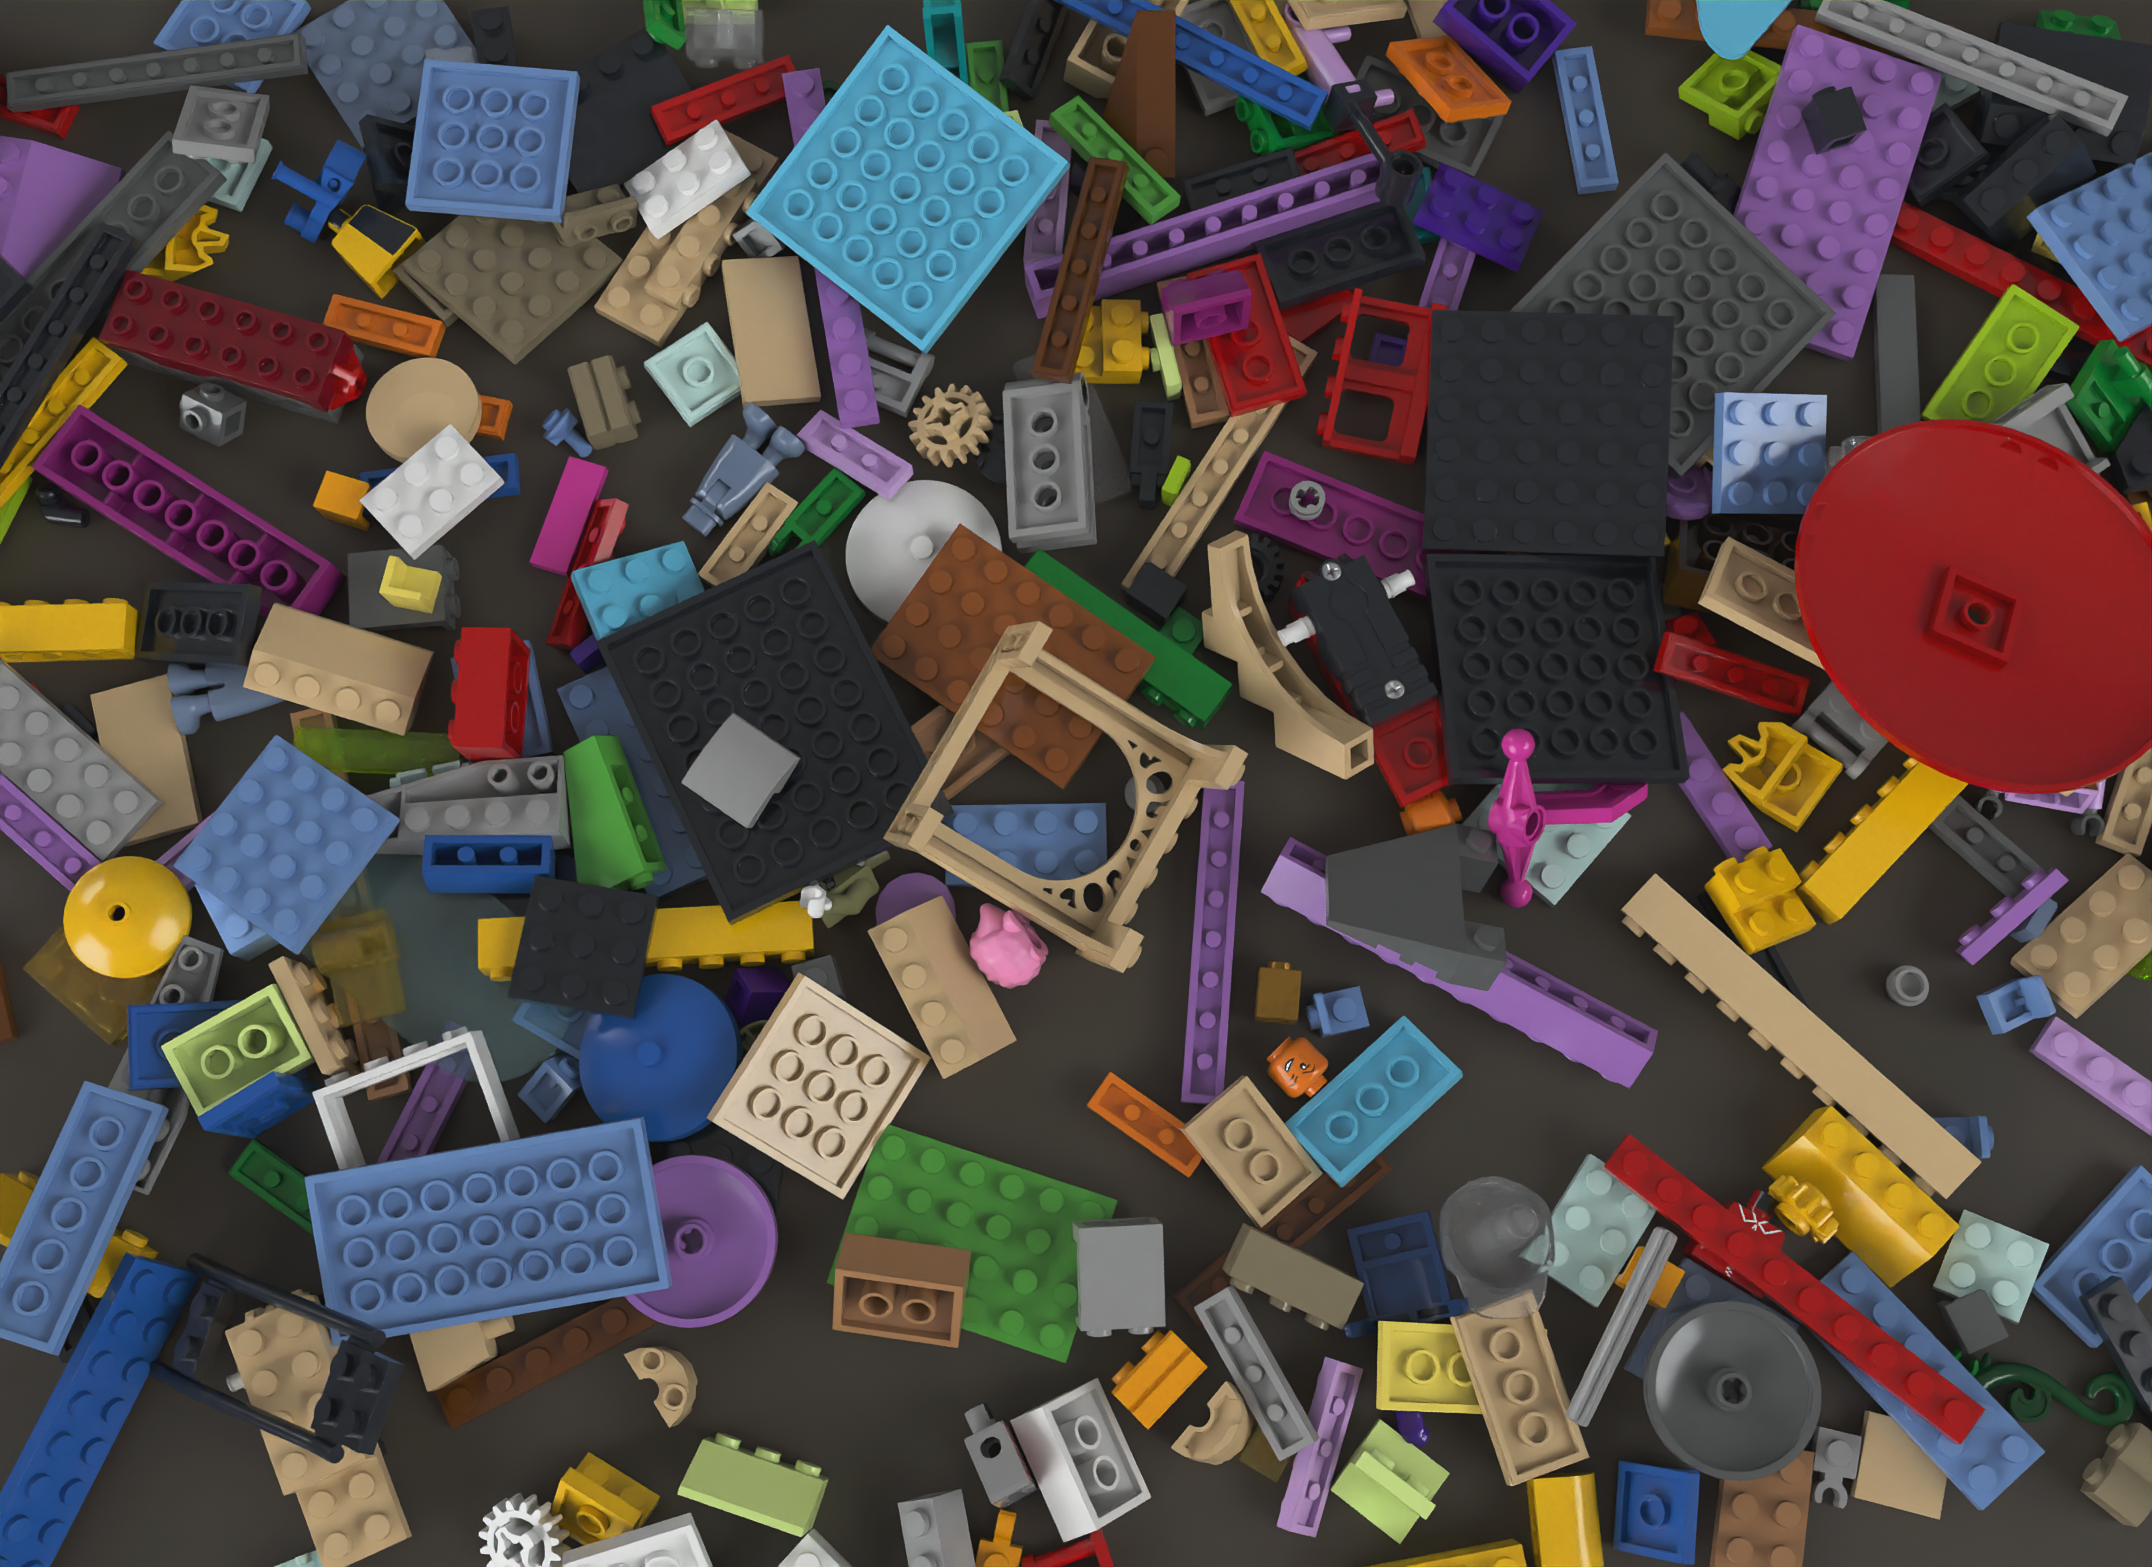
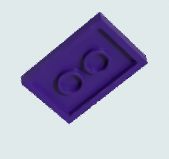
(1478, 217)

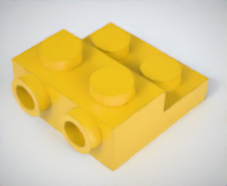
(1113, 343)
(1760, 899)

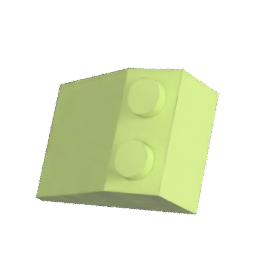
(238, 1049)

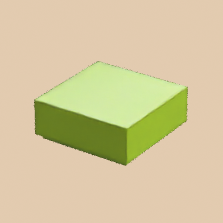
(1176, 480)

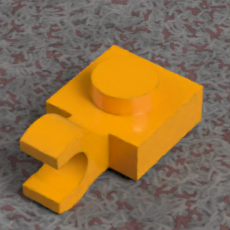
(1000, 1550)

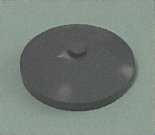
(1732, 1390)

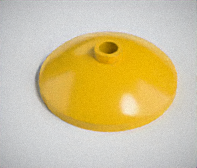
(153, 924)

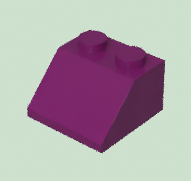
(1206, 306)

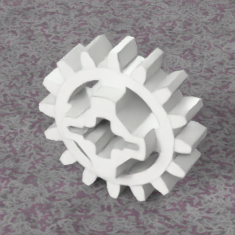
(523, 1534)

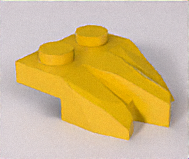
(189, 248)
(1782, 773)

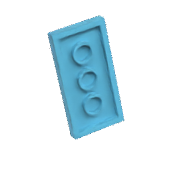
(1373, 1101)

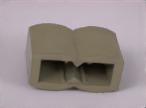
(2124, 1475)

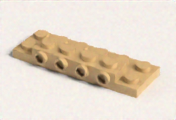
(667, 273)

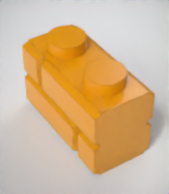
(1157, 1378)

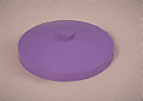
(716, 1240)

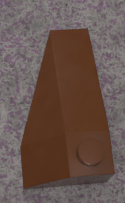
(1144, 90)

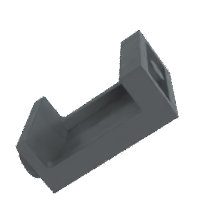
(375, 613)

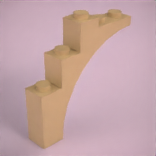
(1268, 675)

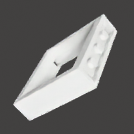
(334, 1113)

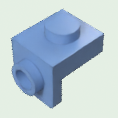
(2016, 1003)

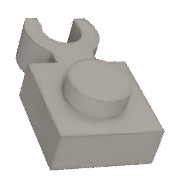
(1834, 1458)

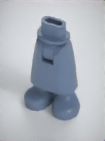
(741, 471)
(225, 699)

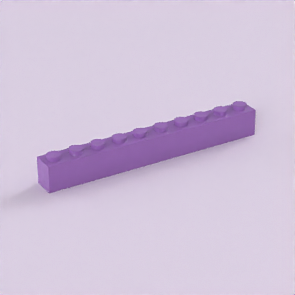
(1217, 230)
(1520, 996)

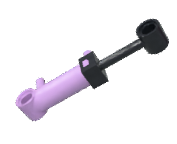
(1351, 106)

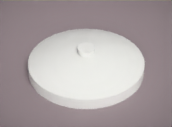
(901, 537)

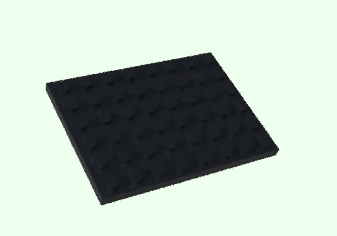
(798, 668)

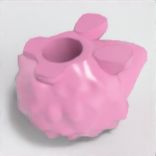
(1007, 947)

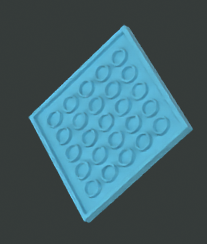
(907, 189)

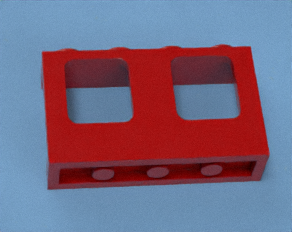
(1402, 384)

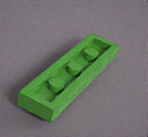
(1095, 138)

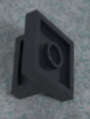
(388, 160)

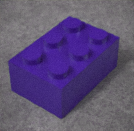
(1506, 35)

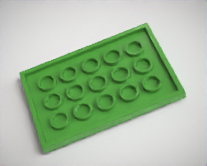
(1009, 1219)

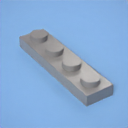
(1256, 1373)

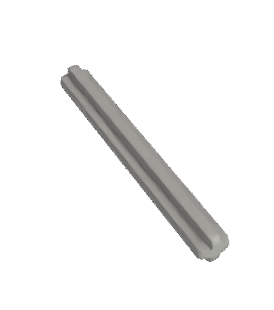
(1621, 1326)

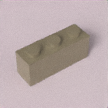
(1291, 1278)

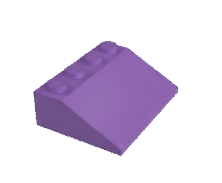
(45, 198)

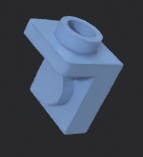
(1337, 1012)
(552, 1086)
(1971, 1132)

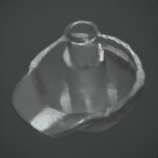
(1498, 1246)

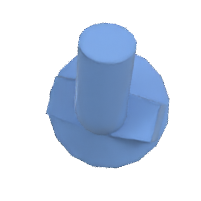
(560, 426)

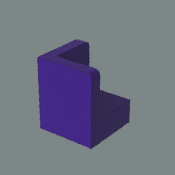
(755, 993)

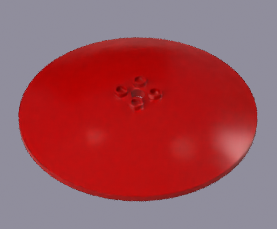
(2031, 542)

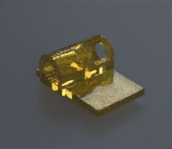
(363, 980)

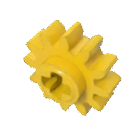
(1803, 1209)

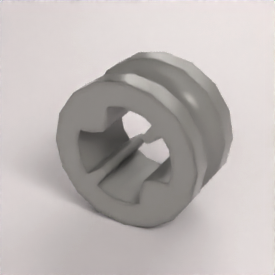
(1302, 490)

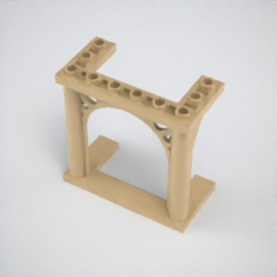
(1189, 763)

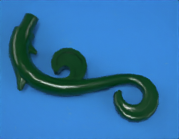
(2044, 1387)

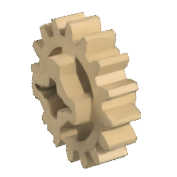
(950, 425)

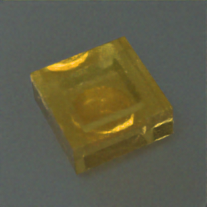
(1261, 1457)

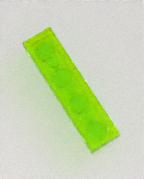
(374, 749)

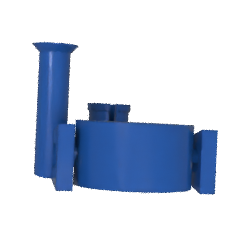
(328, 189)

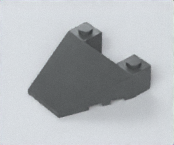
(1412, 901)

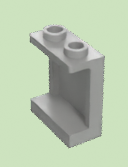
(2049, 419)
(1120, 1275)

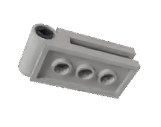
(1046, 428)

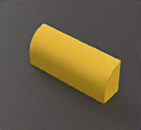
(1565, 1520)

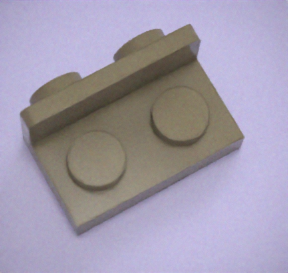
(597, 214)

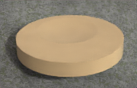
(419, 402)

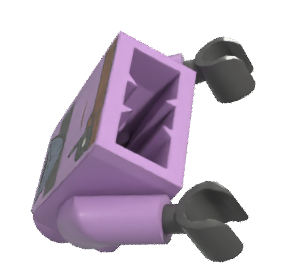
(2082, 800)

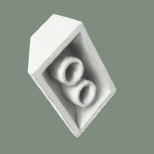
(1080, 1460)

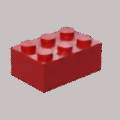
(490, 694)

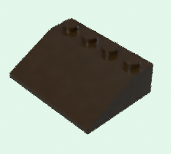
(1698, 541)

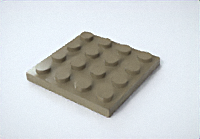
(511, 277)

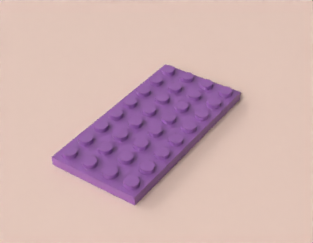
(1838, 208)

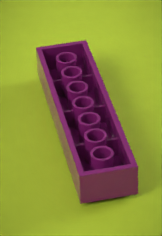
(183, 515)

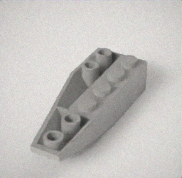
(481, 799)
(188, 978)

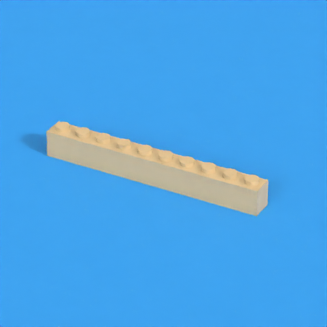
(1800, 1036)

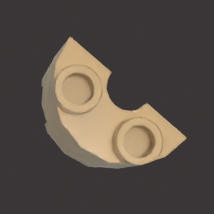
(674, 1377)
(1225, 1431)

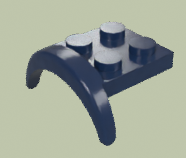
(1401, 1273)

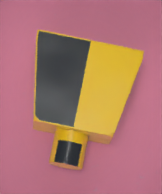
(374, 245)

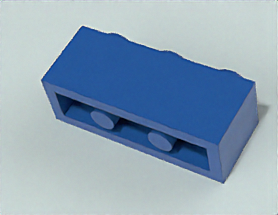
(486, 863)

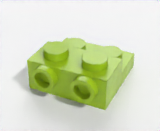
(1733, 92)

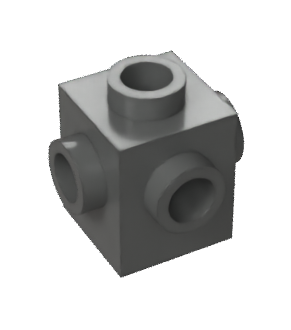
(212, 413)

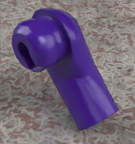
(1412, 1427)

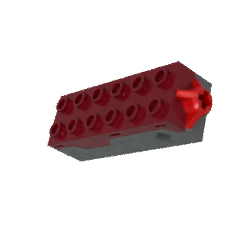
(234, 346)

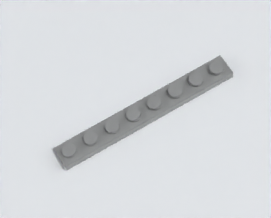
(1976, 61)

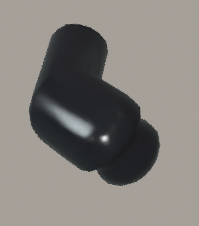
(57, 510)

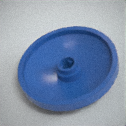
(663, 1062)

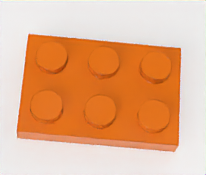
(1448, 78)

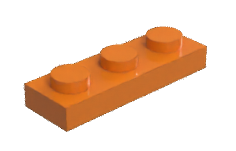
(385, 327)
(1145, 1123)

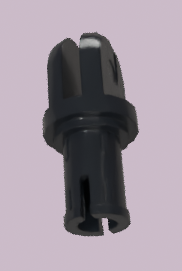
(1719, 186)

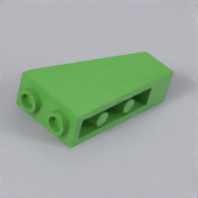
(608, 818)

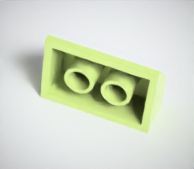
(755, 1484)

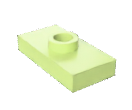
(1163, 357)

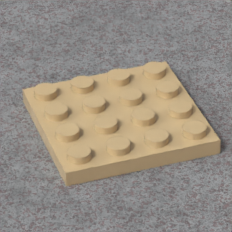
(819, 1086)

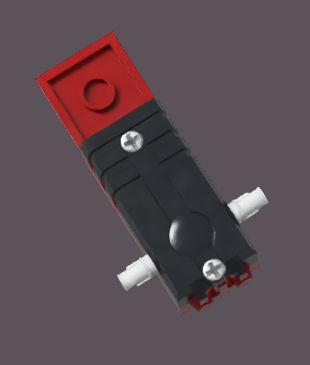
(1373, 669)

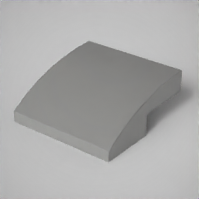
(740, 770)

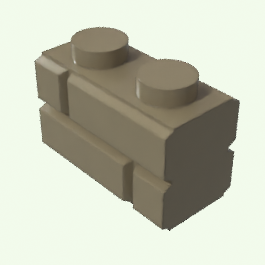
(603, 402)

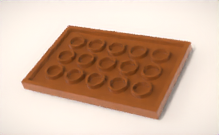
(956, 621)

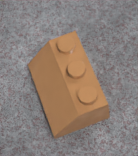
(900, 1289)

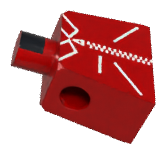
(1756, 1216)

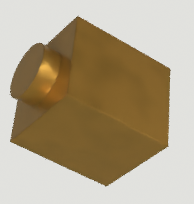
(1277, 994)

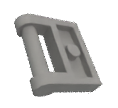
(895, 388)
(1840, 715)

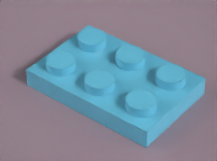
(635, 587)

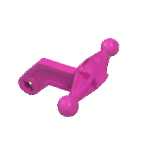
(1521, 813)

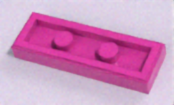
(568, 516)

